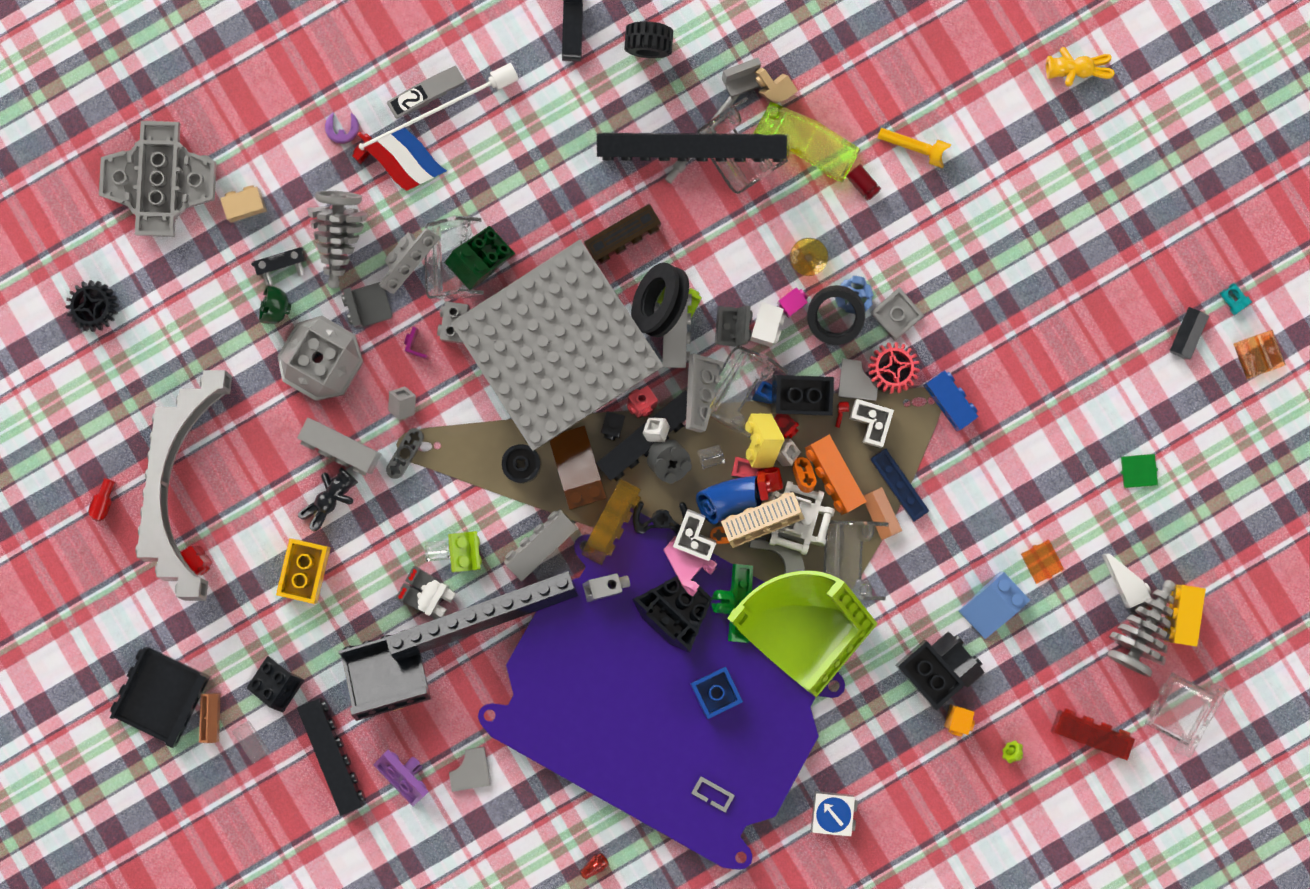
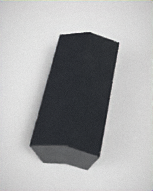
(1189, 333)

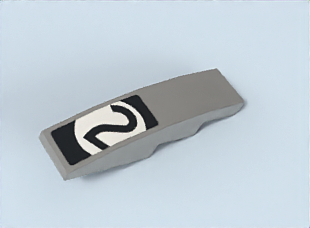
(425, 92)

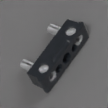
(280, 261)

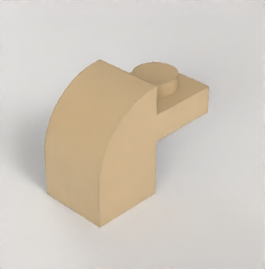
(775, 90)

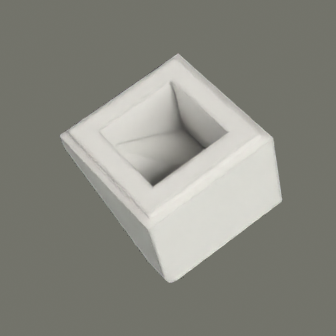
(656, 429)
(788, 453)

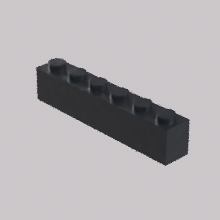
(636, 445)
(331, 756)

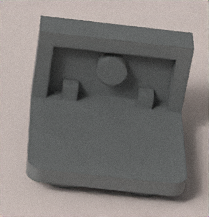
(367, 305)
(733, 326)

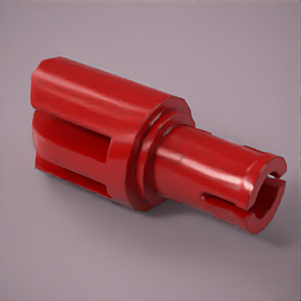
(101, 502)

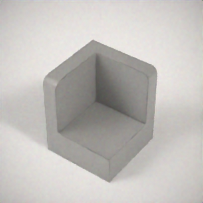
(401, 403)

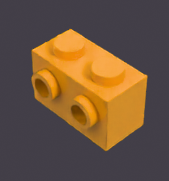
(959, 720)

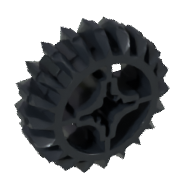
(85, 292)

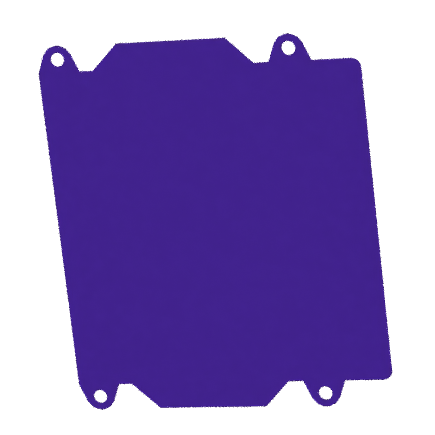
(618, 714)

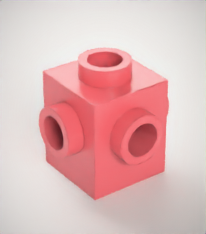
(642, 402)

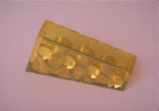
(610, 522)

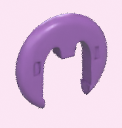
(341, 137)

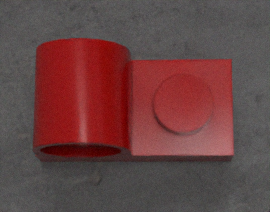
(769, 481)

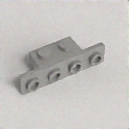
(407, 257)

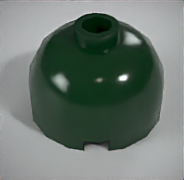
(274, 305)

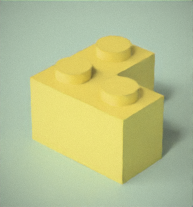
(765, 440)

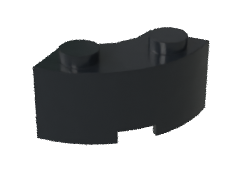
(959, 660)

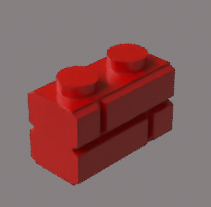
(196, 559)

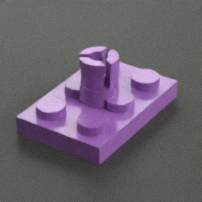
(402, 776)

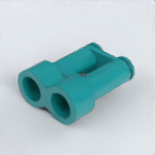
(1240, 304)

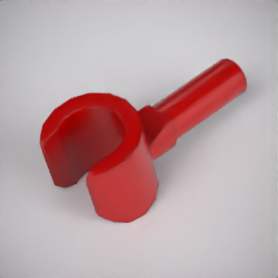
(842, 407)

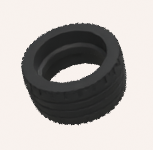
(830, 337)

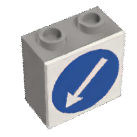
(833, 813)

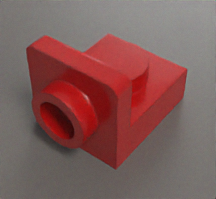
(361, 155)
(786, 425)

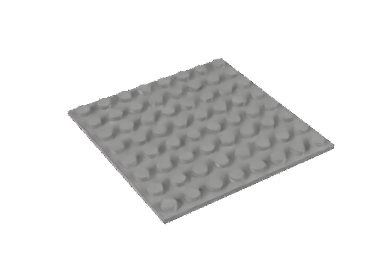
(556, 345)

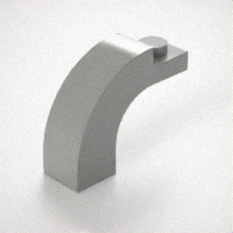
(791, 558)

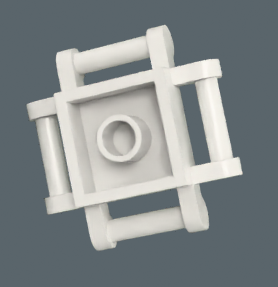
(803, 530)

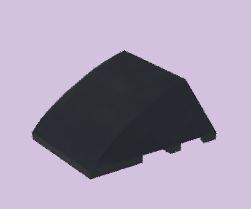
(674, 612)

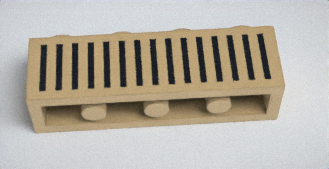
(762, 519)

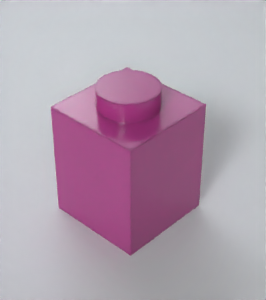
(793, 302)

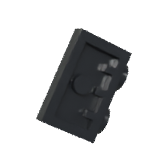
(274, 685)

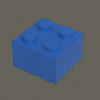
(716, 692)

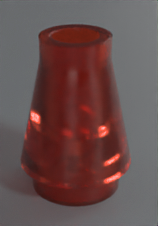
(595, 865)

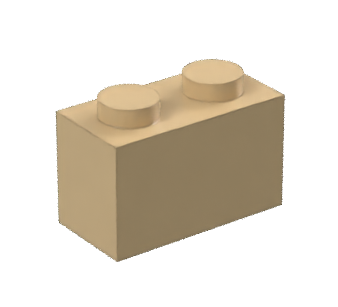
(243, 203)

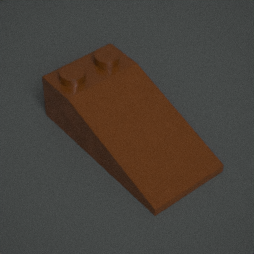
(577, 468)

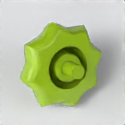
(1013, 752)

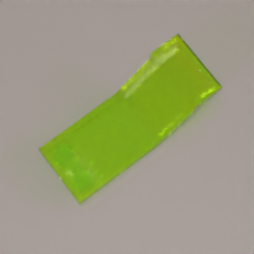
(810, 140)

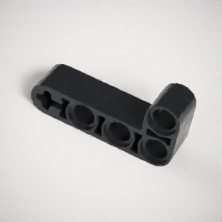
(572, 30)

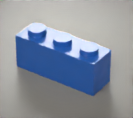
(951, 400)

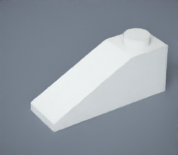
(1129, 585)

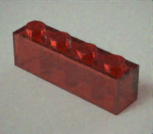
(1092, 734)

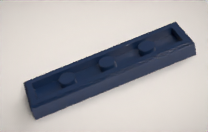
(899, 485)

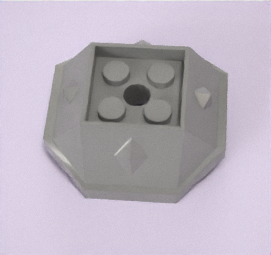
(339, 363)

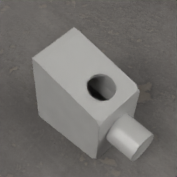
(598, 587)

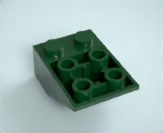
(479, 257)

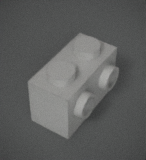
(449, 313)

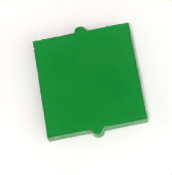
(1139, 471)

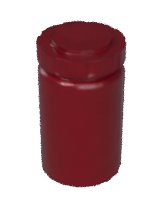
(863, 182)

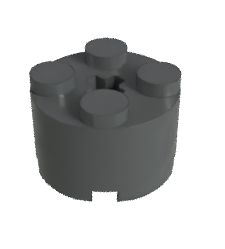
(669, 460)

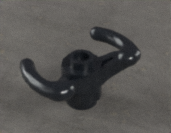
(660, 519)

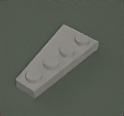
(702, 379)

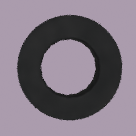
(673, 303)

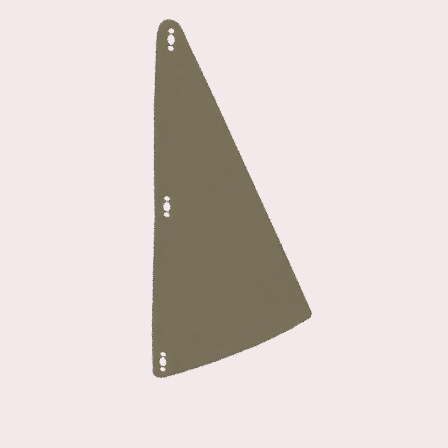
(476, 451)

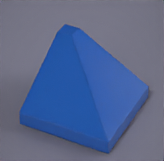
(763, 393)

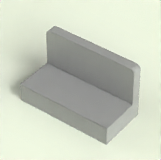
(741, 77)

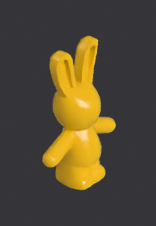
(1081, 66)

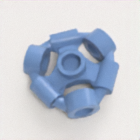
(865, 292)

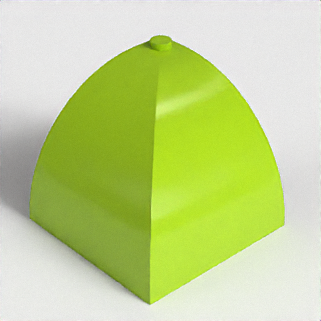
(804, 625)

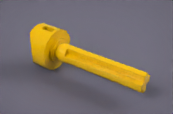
(935, 152)

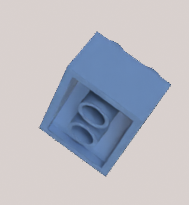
(994, 605)

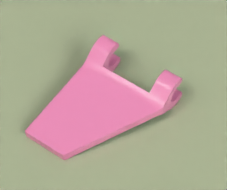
(687, 566)

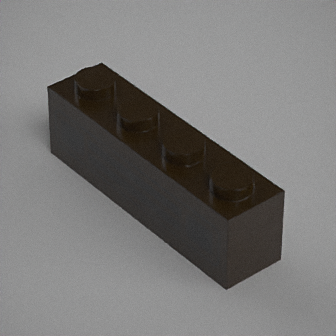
(623, 233)

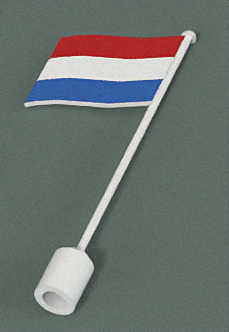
(406, 156)

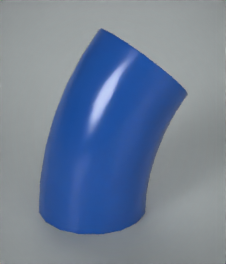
(728, 498)

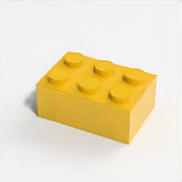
(303, 571)
(1186, 615)

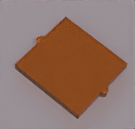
(1042, 561)

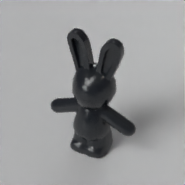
(326, 501)

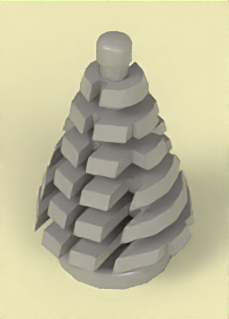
(336, 226)
(1143, 637)

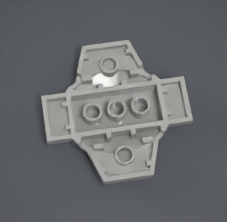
(157, 178)

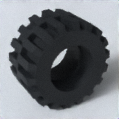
(648, 39)

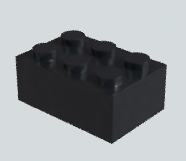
(802, 395)
(930, 674)

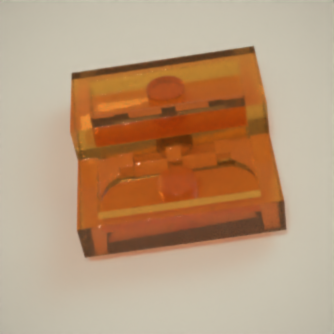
(1259, 354)

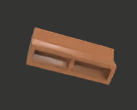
(881, 511)
(209, 717)

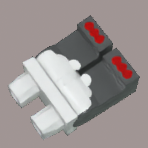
(432, 593)

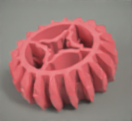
(892, 360)

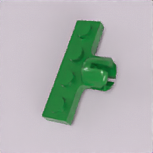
(741, 586)

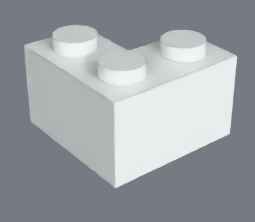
(767, 324)
(876, 417)
(690, 540)

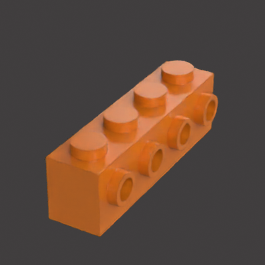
(835, 475)

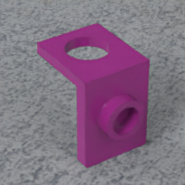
(409, 342)

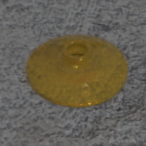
(810, 247)

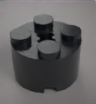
(510, 464)

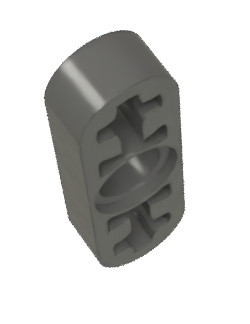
(397, 454)

